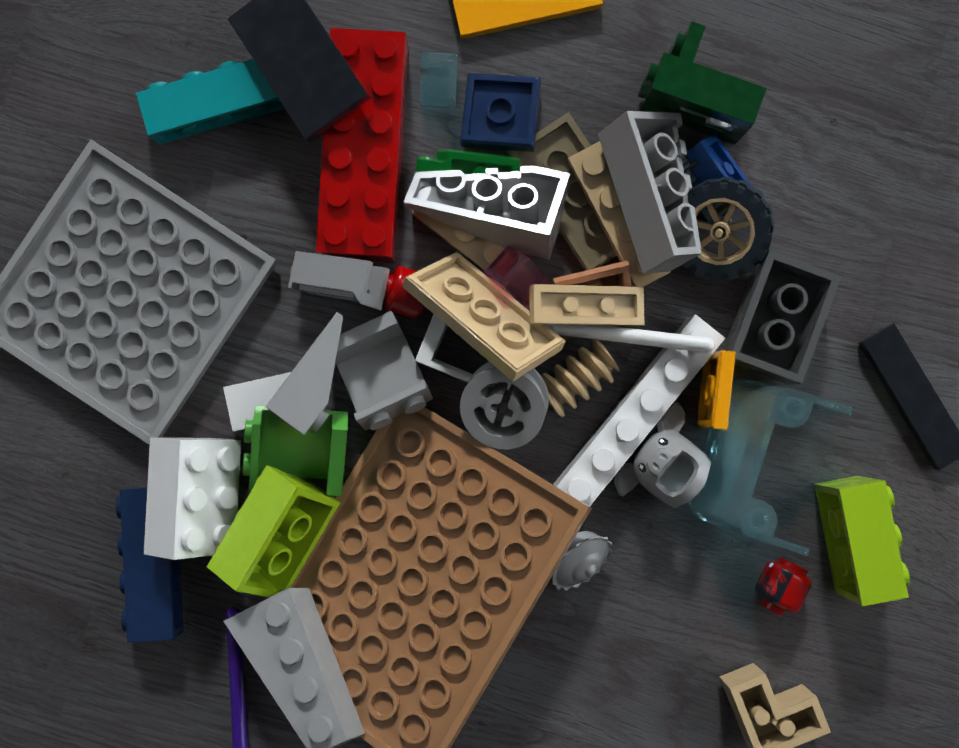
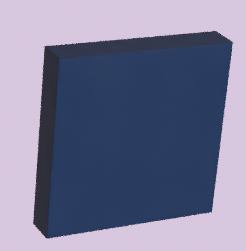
(500, 112)

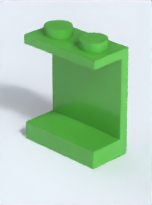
(306, 456)

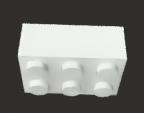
(190, 495)

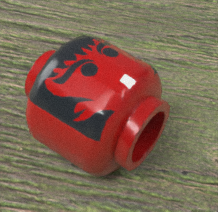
(783, 586)

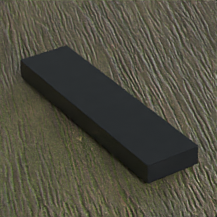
(913, 395)

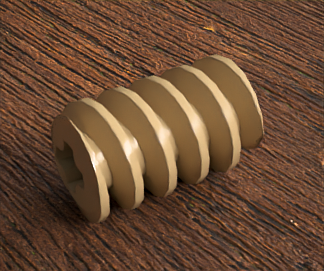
(579, 376)

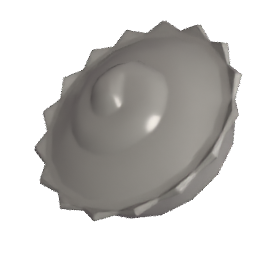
(581, 560)

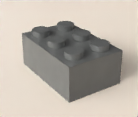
(781, 317)

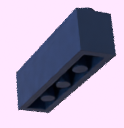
(149, 582)

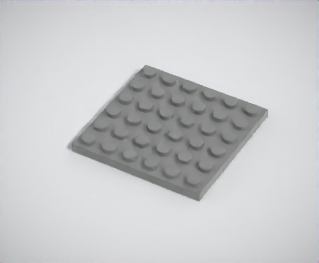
(125, 292)

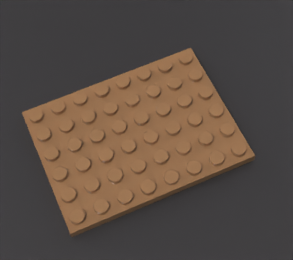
(432, 574)

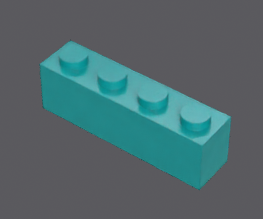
(206, 101)

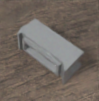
(339, 278)

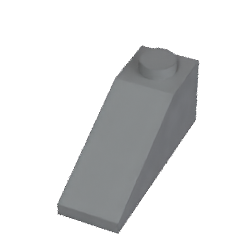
(307, 388)

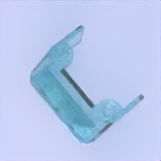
(740, 453)

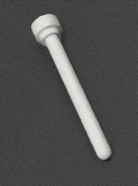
(638, 336)

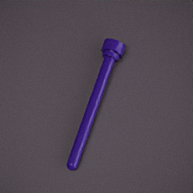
(237, 688)

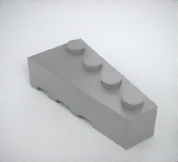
(652, 187)
(298, 667)

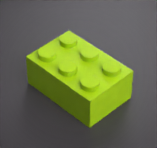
(273, 533)
(862, 540)

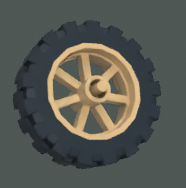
(759, 220)

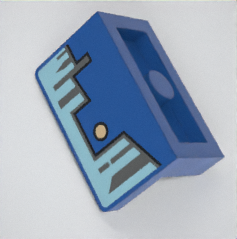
(708, 161)

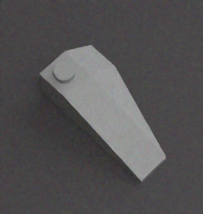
(497, 206)

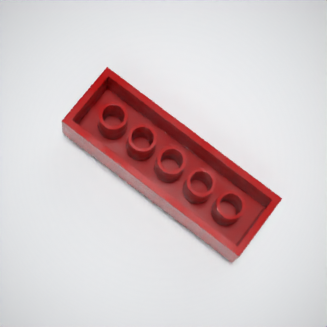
(365, 152)

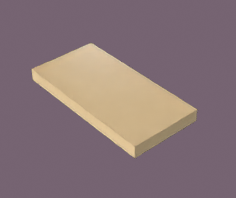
(483, 315)

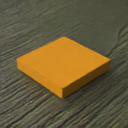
(716, 390)

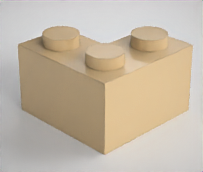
(772, 719)

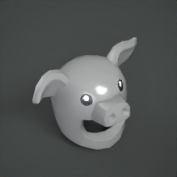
(666, 463)

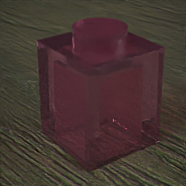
(515, 274)

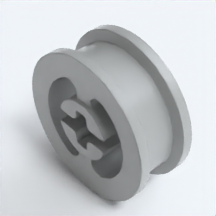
(483, 424)

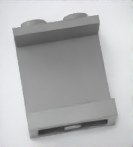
(380, 372)

